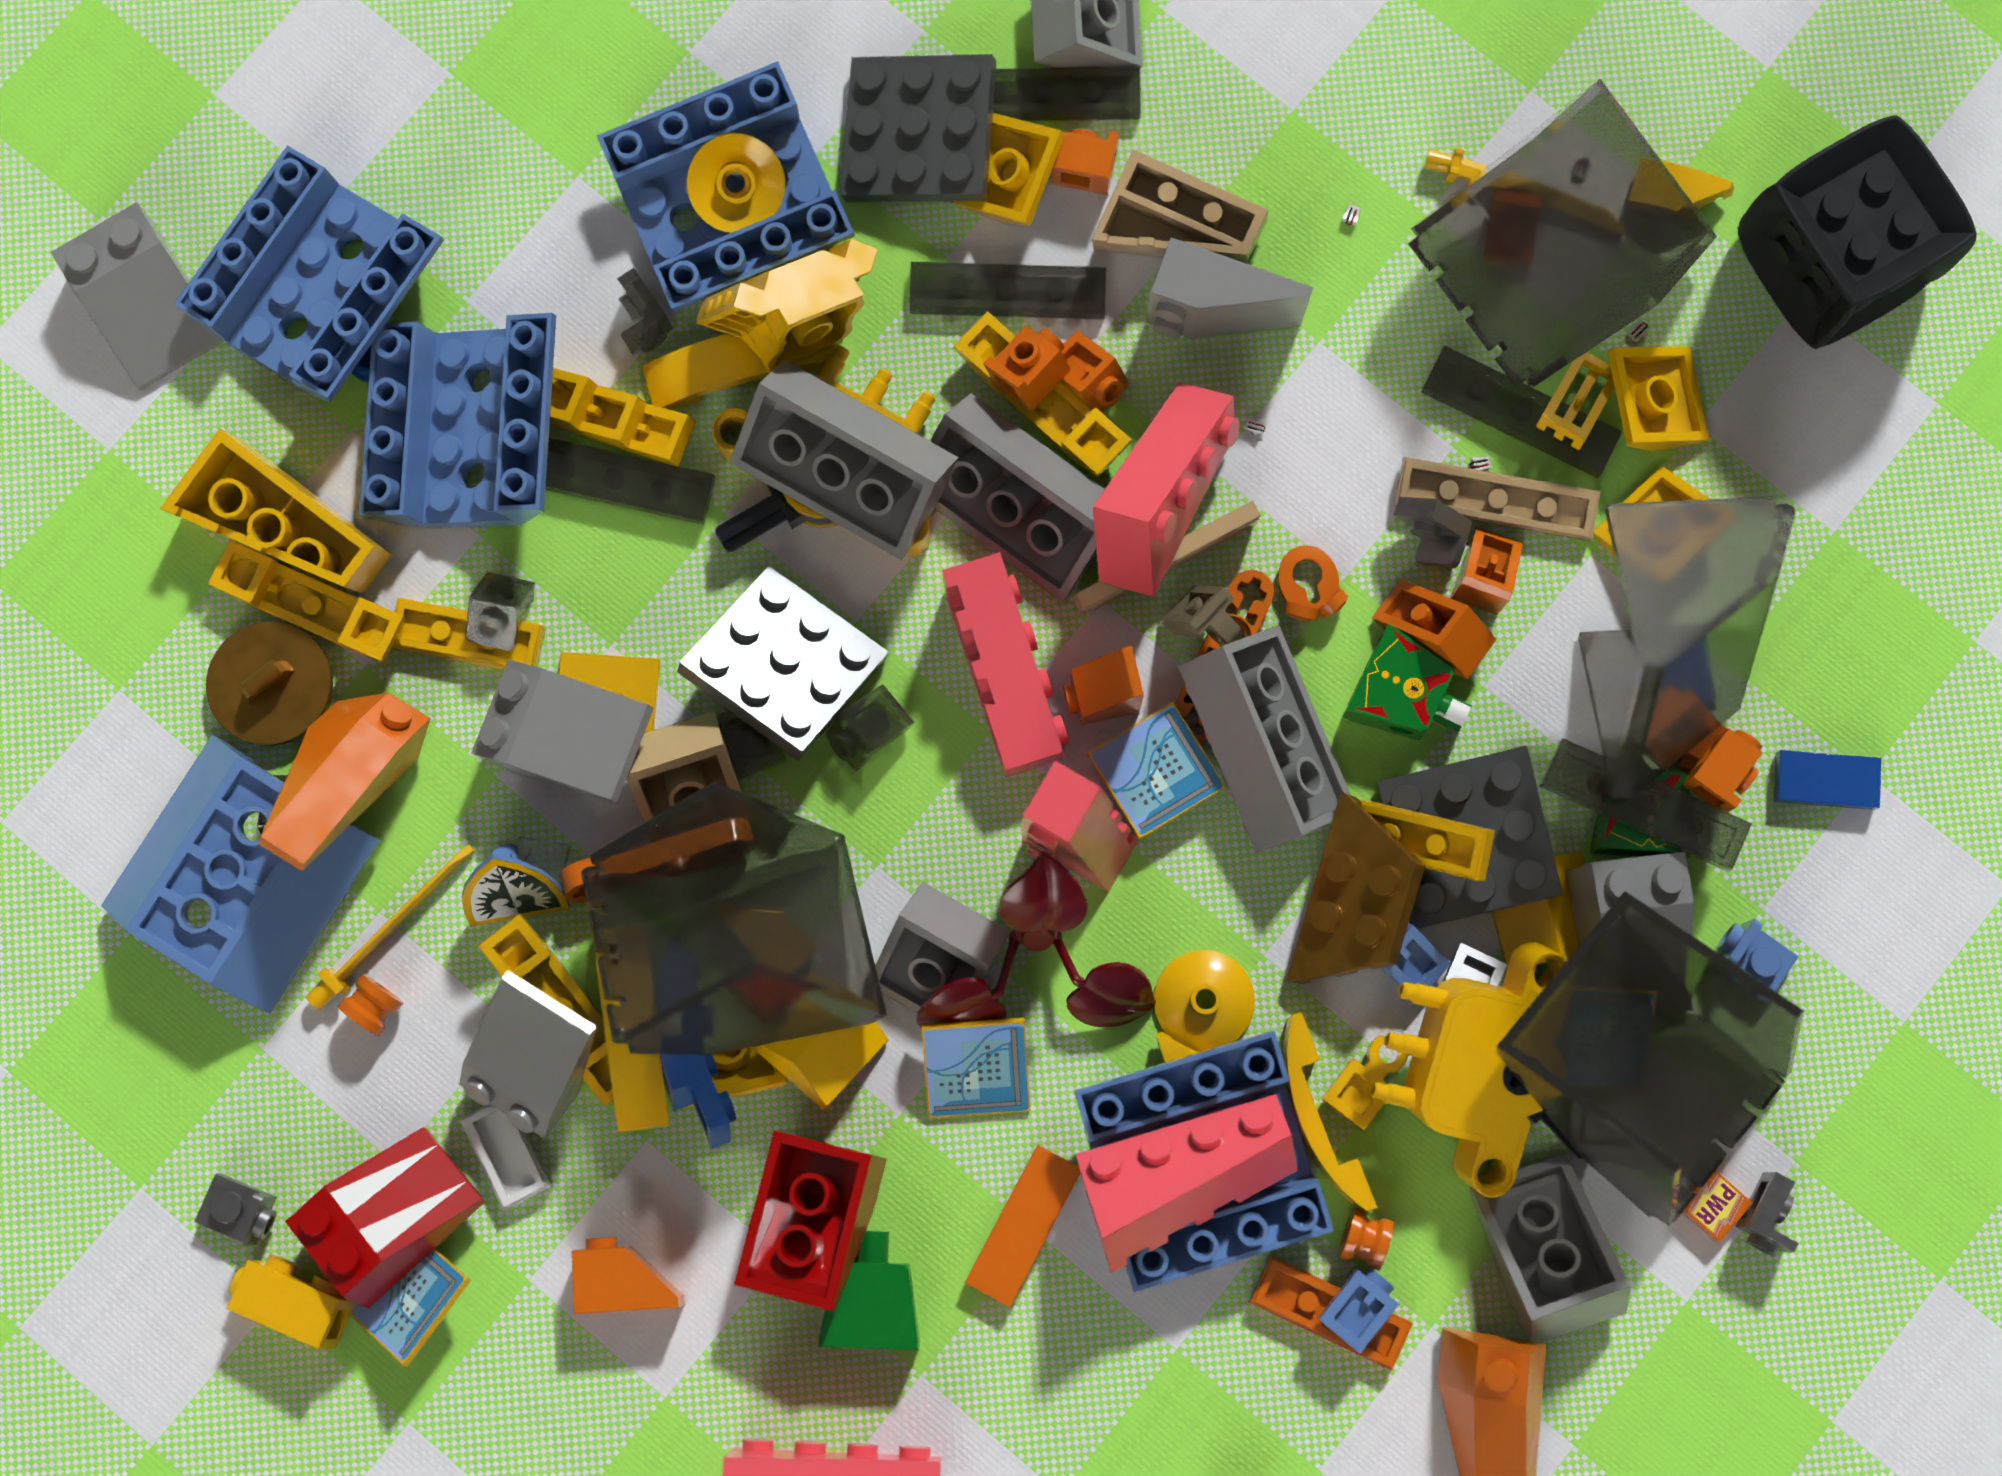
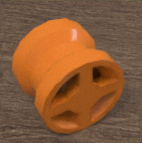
(370, 1004)
(1366, 1239)

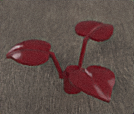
(1039, 909)

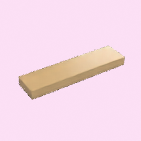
(1502, 498)
(1190, 547)

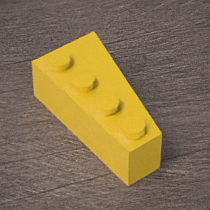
(263, 507)

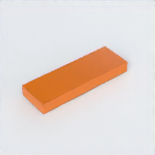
(1023, 1226)
(1303, 1297)

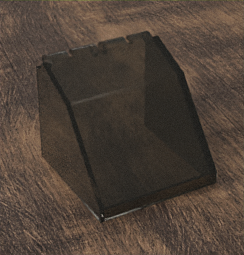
(1563, 238)
(1697, 607)
(729, 929)
(1651, 1053)

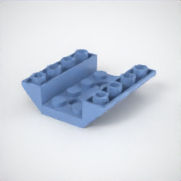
(651, 171)
(287, 265)
(434, 428)
(260, 905)
(1191, 1089)

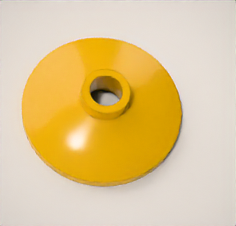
(762, 185)
(1177, 1005)

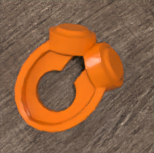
(1296, 599)

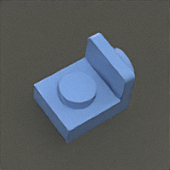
(1757, 953)
(1417, 961)
(1359, 1308)

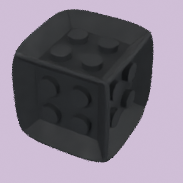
(1855, 231)

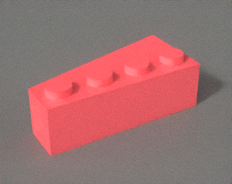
(1161, 487)
(1003, 664)
(1077, 827)
(1183, 1174)
(811, 1459)

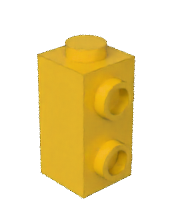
(290, 1303)

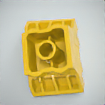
(796, 306)

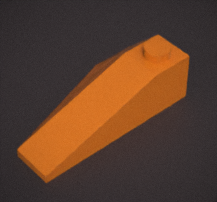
(340, 771)
(1492, 1401)

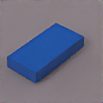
(1827, 780)

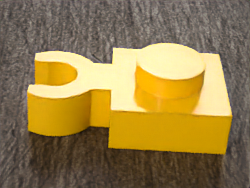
(1351, 1089)

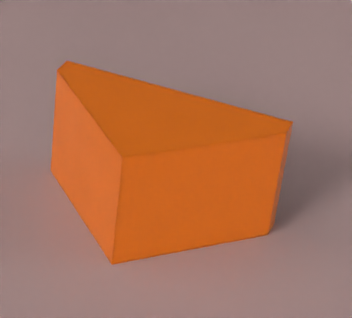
(1488, 571)

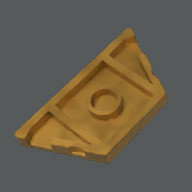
(1357, 899)

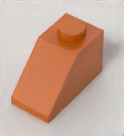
(1438, 625)
(1105, 687)
(618, 1280)

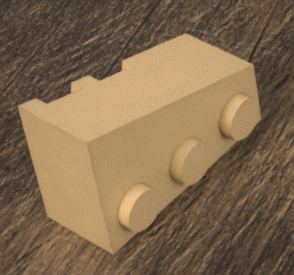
(1164, 202)

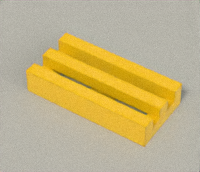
(1564, 425)

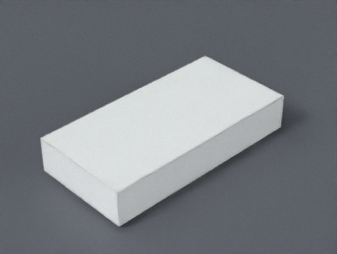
(505, 1156)

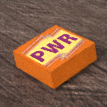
(1717, 1206)

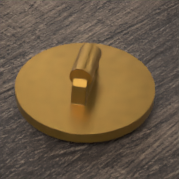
(269, 683)

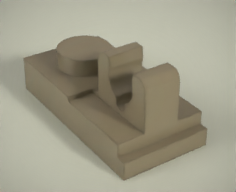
(1203, 610)

